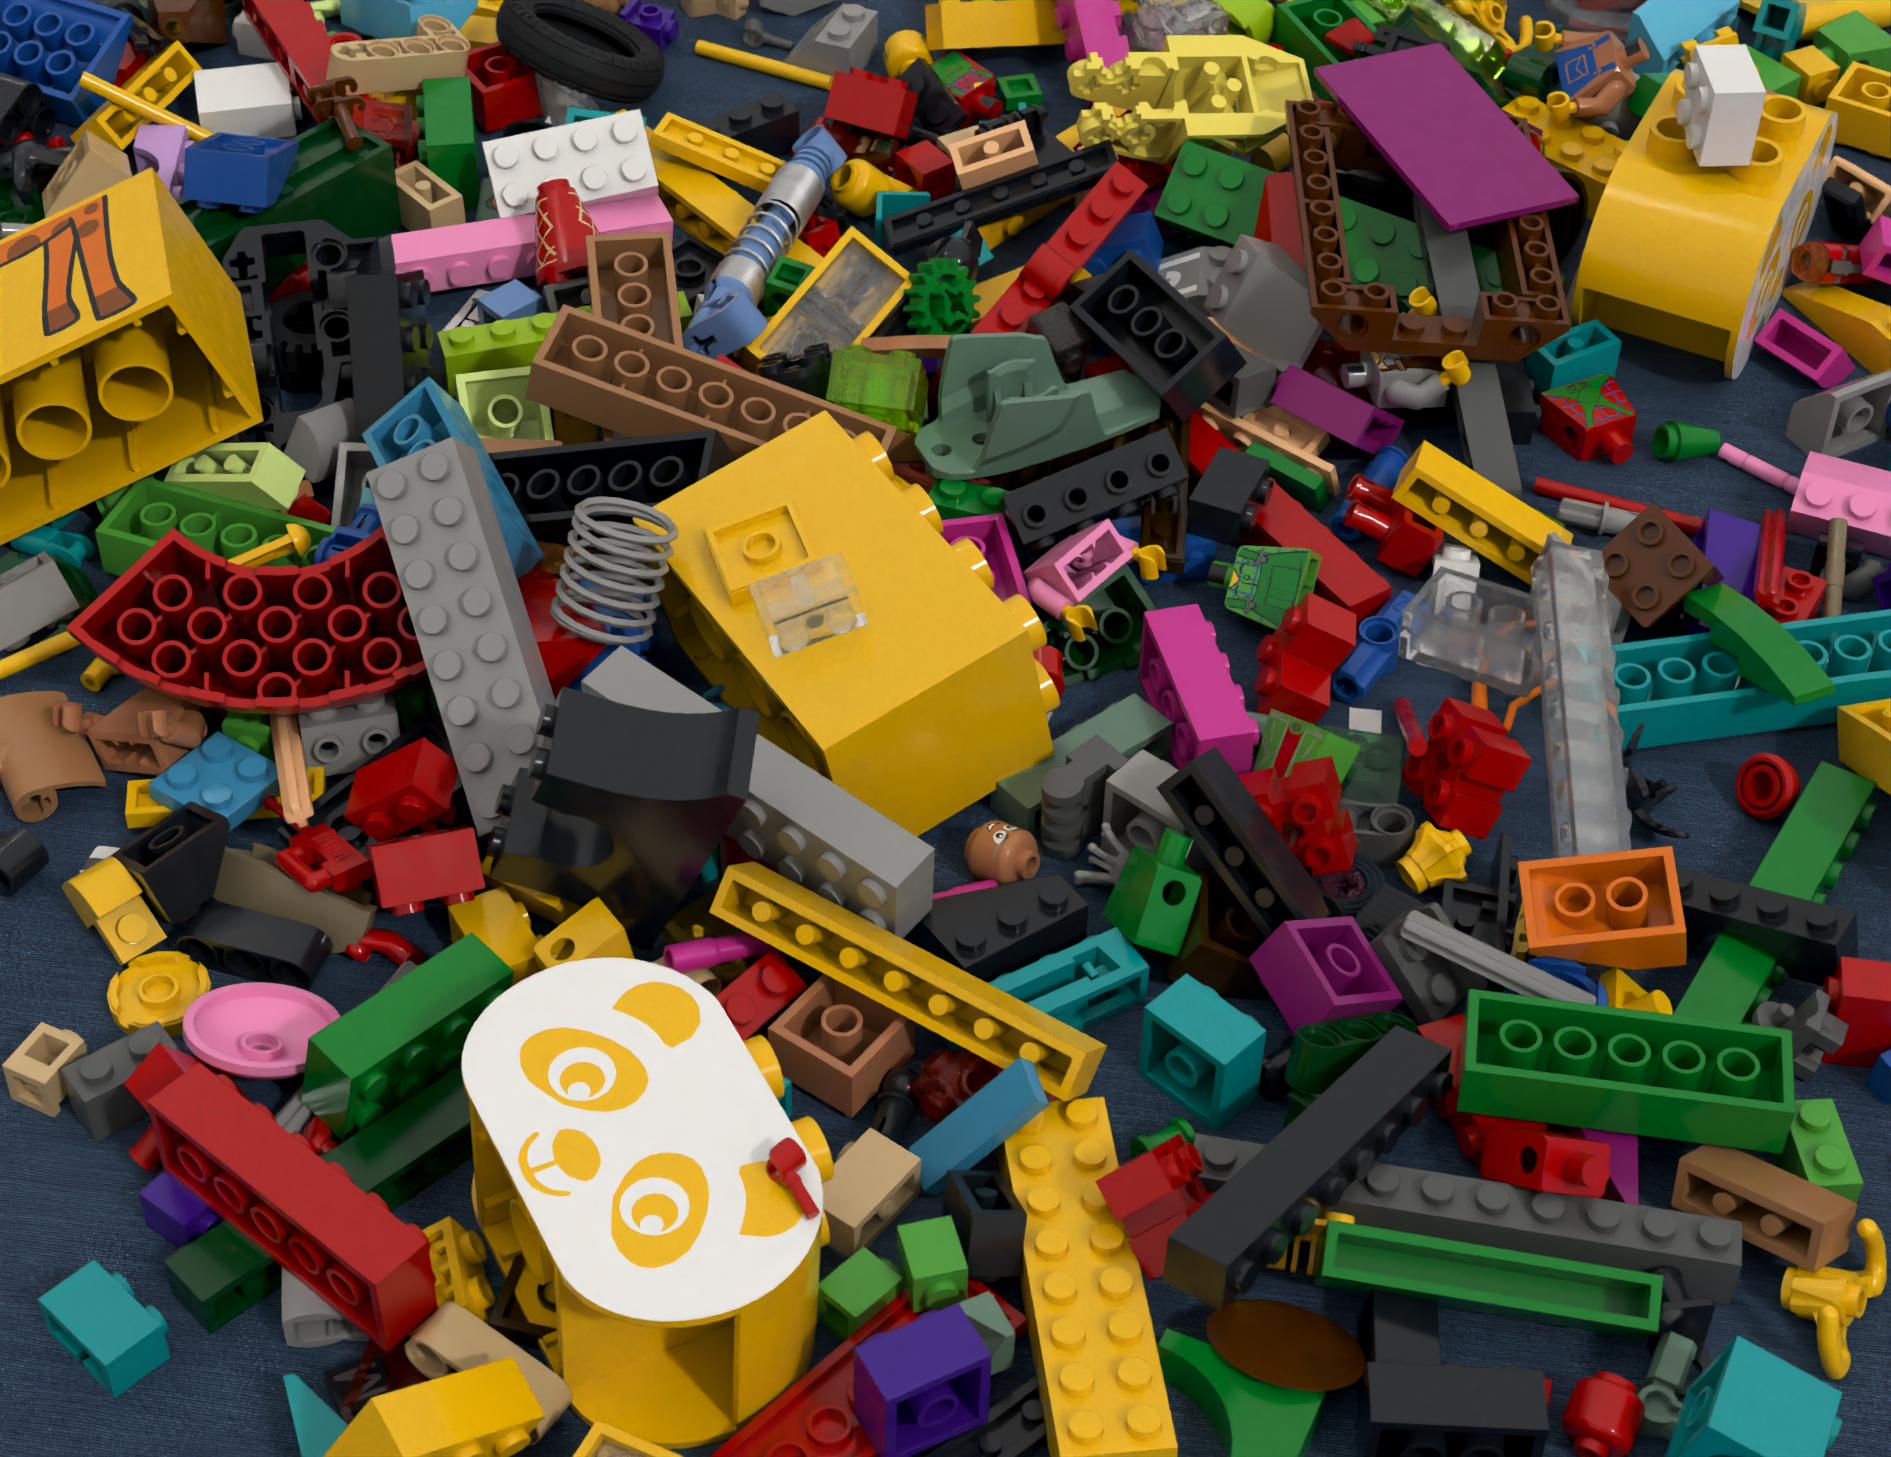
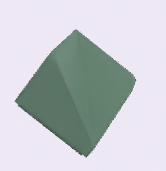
(992, 1328)

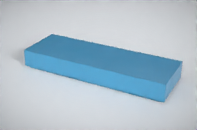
(980, 1124)

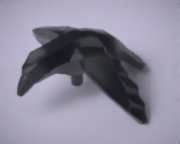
(25, 161)
(1643, 793)

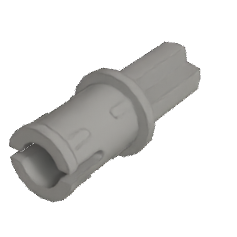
(1594, 516)

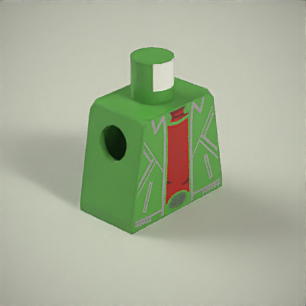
(1293, 741)

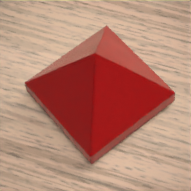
(1346, 35)

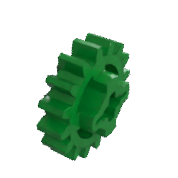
(941, 302)

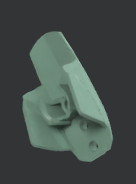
(1011, 409)

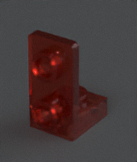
(393, 125)

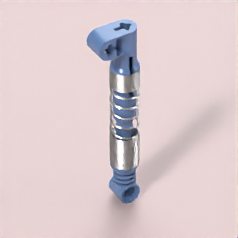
(729, 308)

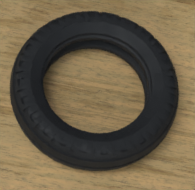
(582, 48)

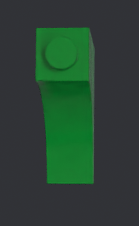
(1245, 1411)

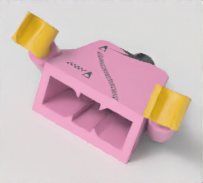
(1081, 565)

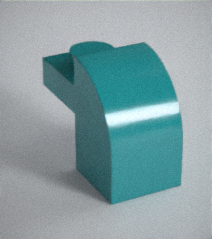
(1778, 27)

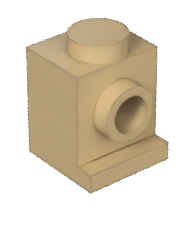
(36, 1065)

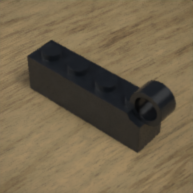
(1244, 845)

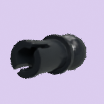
(896, 1103)

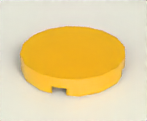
(156, 989)

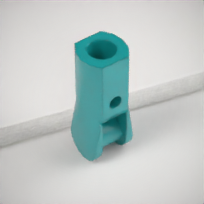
(66, 545)

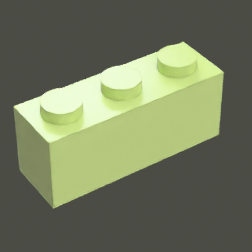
(241, 472)

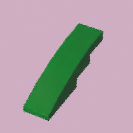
(1763, 646)

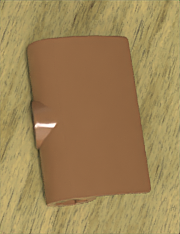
(39, 756)

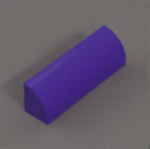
(1733, 549)

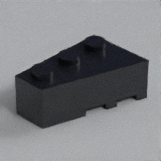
(1003, 926)

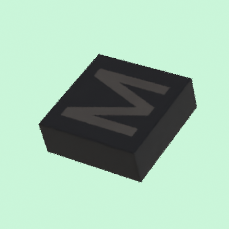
(340, 1378)

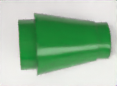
(1684, 441)

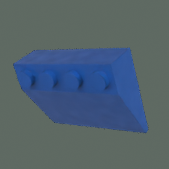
(57, 42)

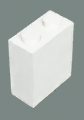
(247, 101)

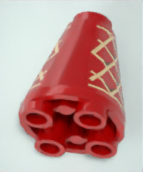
(560, 233)

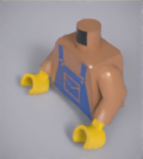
(1591, 69)

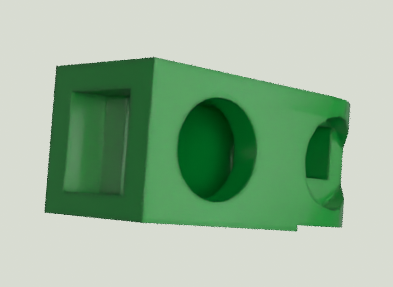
(783, 282)

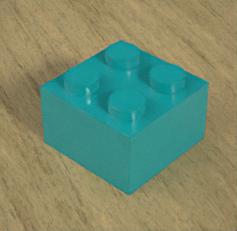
(1201, 1052)

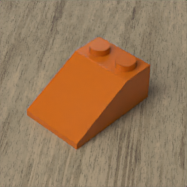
(1606, 908)

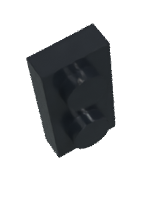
(935, 102)

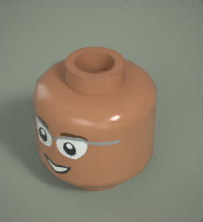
(1002, 853)

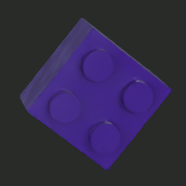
(922, 1383)

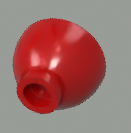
(1766, 786)

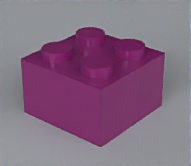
(1323, 971)

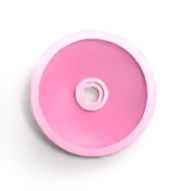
(255, 1028)

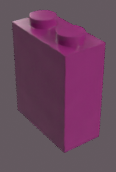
(1335, 410)

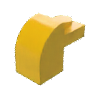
(112, 903)

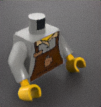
(1408, 379)

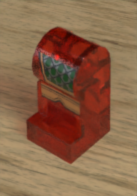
(876, 149)

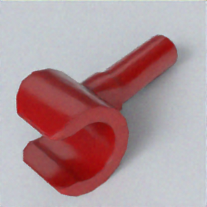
(781, 1167)

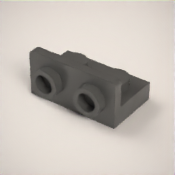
(1422, 977)

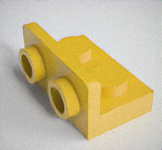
(459, 1269)

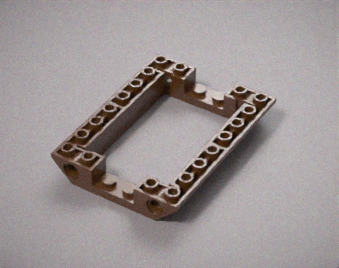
(1367, 317)

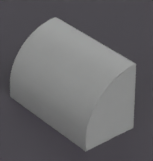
(317, 438)

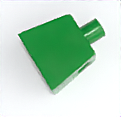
(1156, 894)

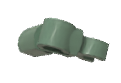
(1665, 1384)

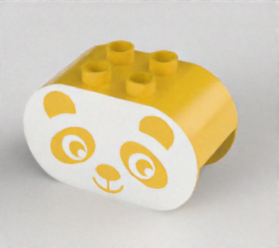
(1703, 248)
(630, 1171)

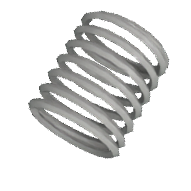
(619, 580)

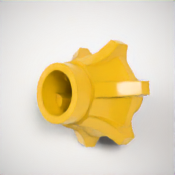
(1434, 857)

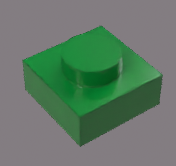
(1018, 89)

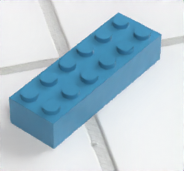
(430, 417)

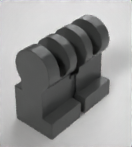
(1075, 797)

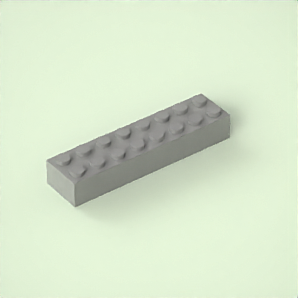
(465, 615)
(797, 815)

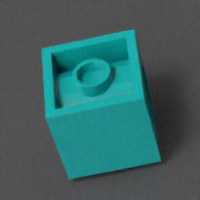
(1755, 1408)

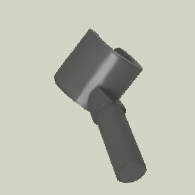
(755, 40)

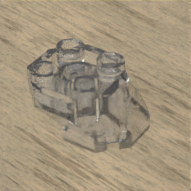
(1158, 18)

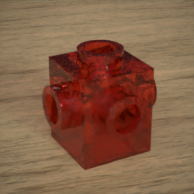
(949, 1081)

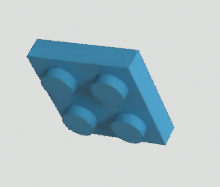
(218, 777)

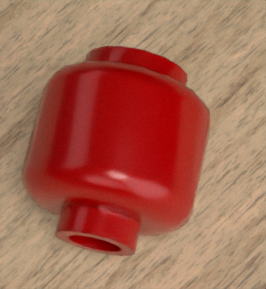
(1603, 1416)

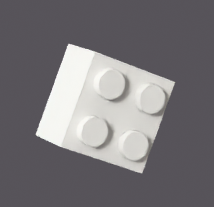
(1721, 105)

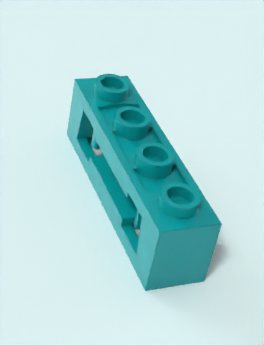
(1067, 980)

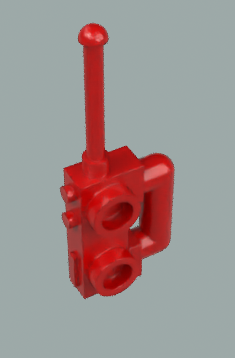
(320, 857)

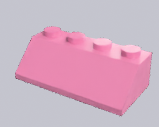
(1847, 491)

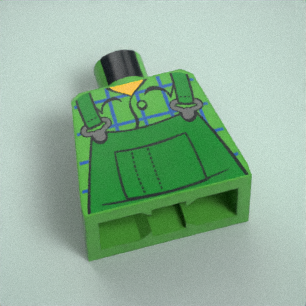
(1266, 581)

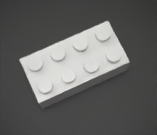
(599, 156)

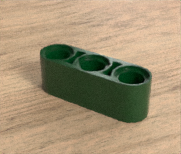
(1330, 1047)

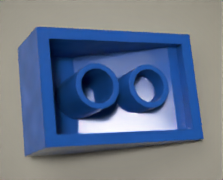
(237, 170)

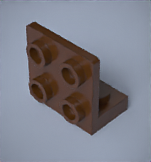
(1654, 566)

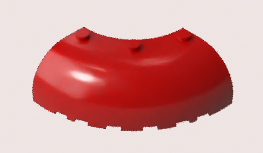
(259, 634)

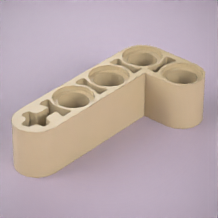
(404, 61)

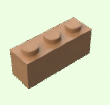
(1775, 1206)

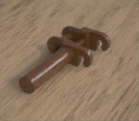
(331, 101)

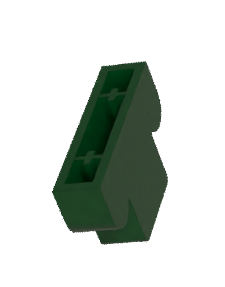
(1420, 22)

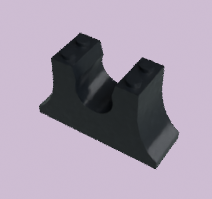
(622, 805)

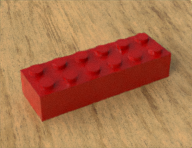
(295, 1205)

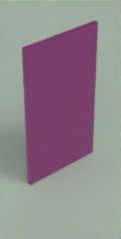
(1445, 136)

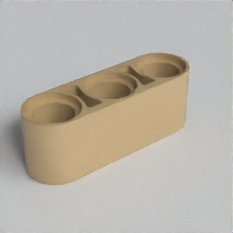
(460, 1341)

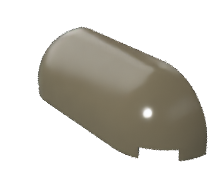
(258, 884)

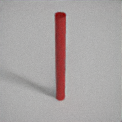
(1562, 490)
(1410, 727)

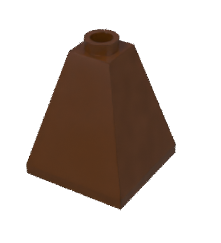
(189, 21)

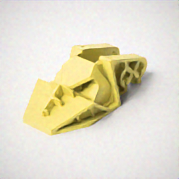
(1191, 91)

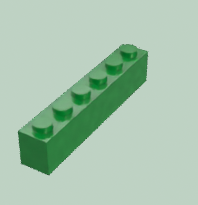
(1489, 1280)

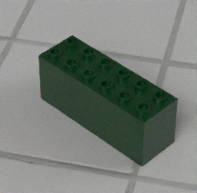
(326, 183)

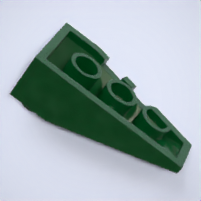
(1119, 613)

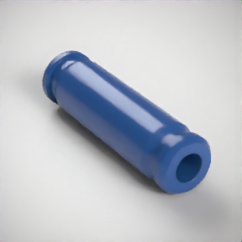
(1382, 470)

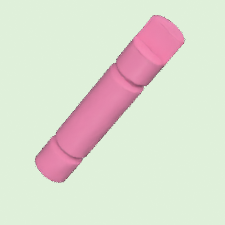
(1759, 468)

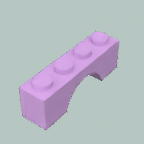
(164, 151)

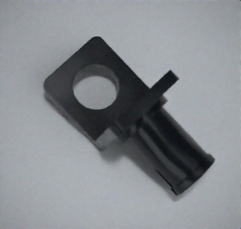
(1683, 1316)

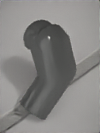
(1859, 582)

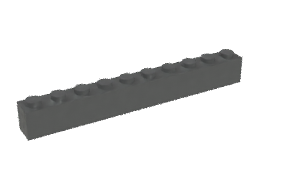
(1524, 1219)

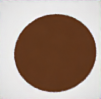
(1286, 1345)

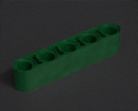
(1533, 70)

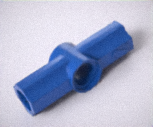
(1374, 651)

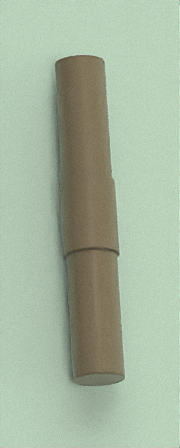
(1835, 567)

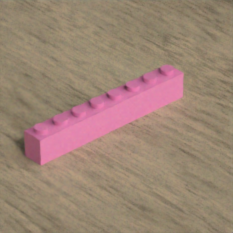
(506, 246)

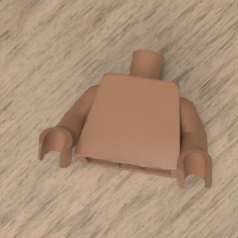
(139, 735)

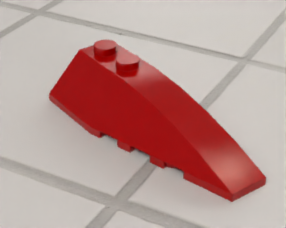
(561, 651)

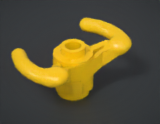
(1490, 18)
(1836, 1297)

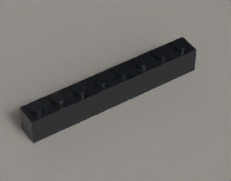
(1306, 1168)

